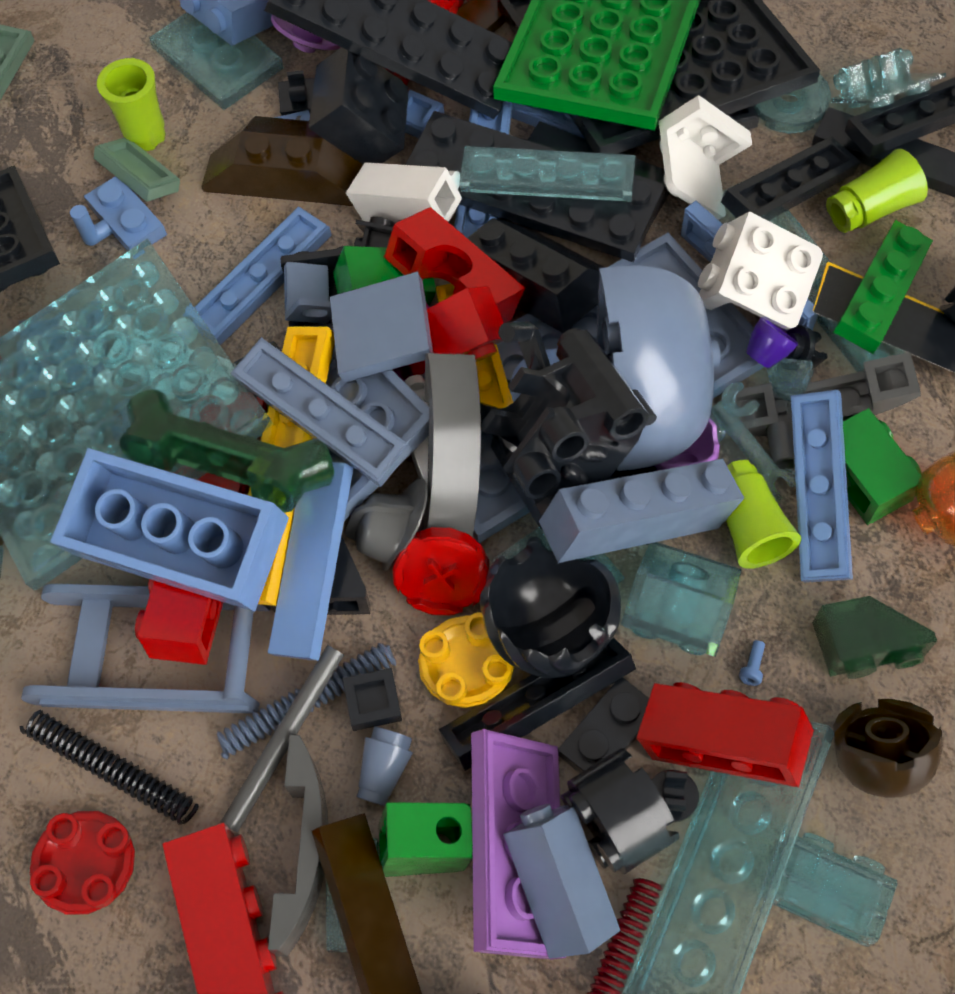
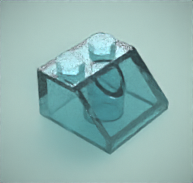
(681, 599)

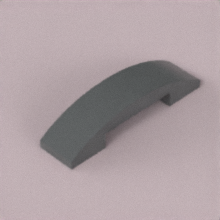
(880, 387)
(452, 441)
(294, 911)

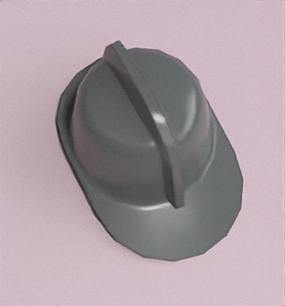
(388, 522)

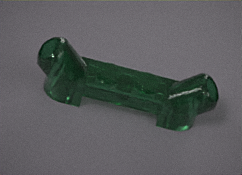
(271, 471)

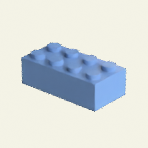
(171, 529)

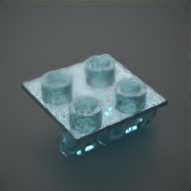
(880, 79)

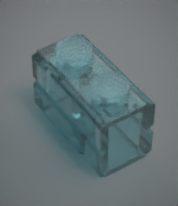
(836, 891)

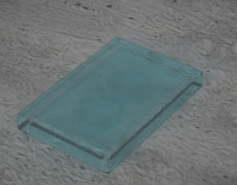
(213, 64)

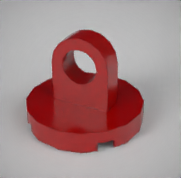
(441, 571)

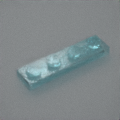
(547, 173)

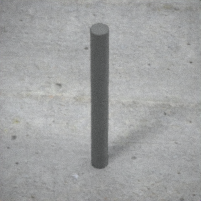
(279, 741)

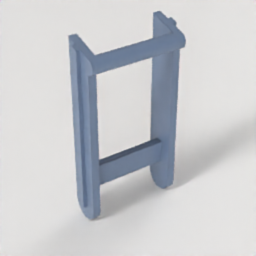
(89, 654)

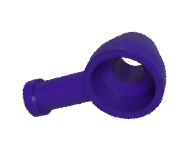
(769, 343)

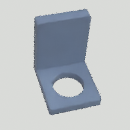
(307, 293)

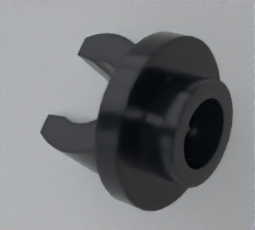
(806, 345)
(678, 792)

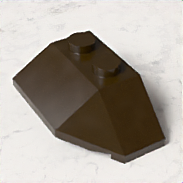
(281, 162)

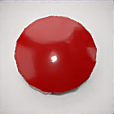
(81, 862)

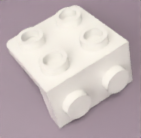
(693, 146)
(760, 270)

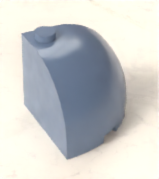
(662, 347)

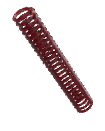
(621, 936)

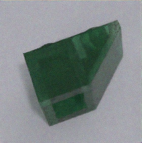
(868, 634)

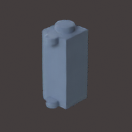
(561, 881)

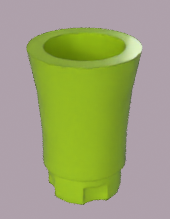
(131, 94)
(878, 192)
(758, 523)

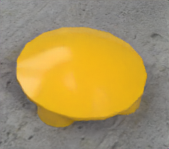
(461, 663)

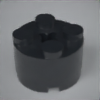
(621, 812)

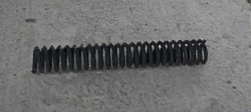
(153, 787)

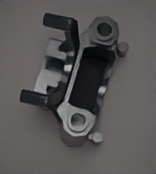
(570, 417)

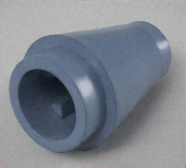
(382, 764)

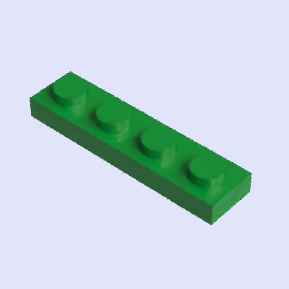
(883, 287)

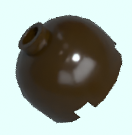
(887, 747)

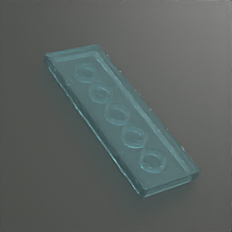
(725, 881)

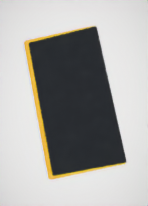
(915, 328)

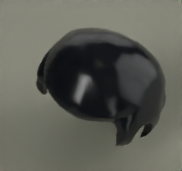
(548, 612)

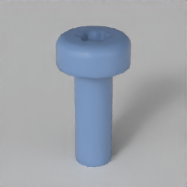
(751, 674)

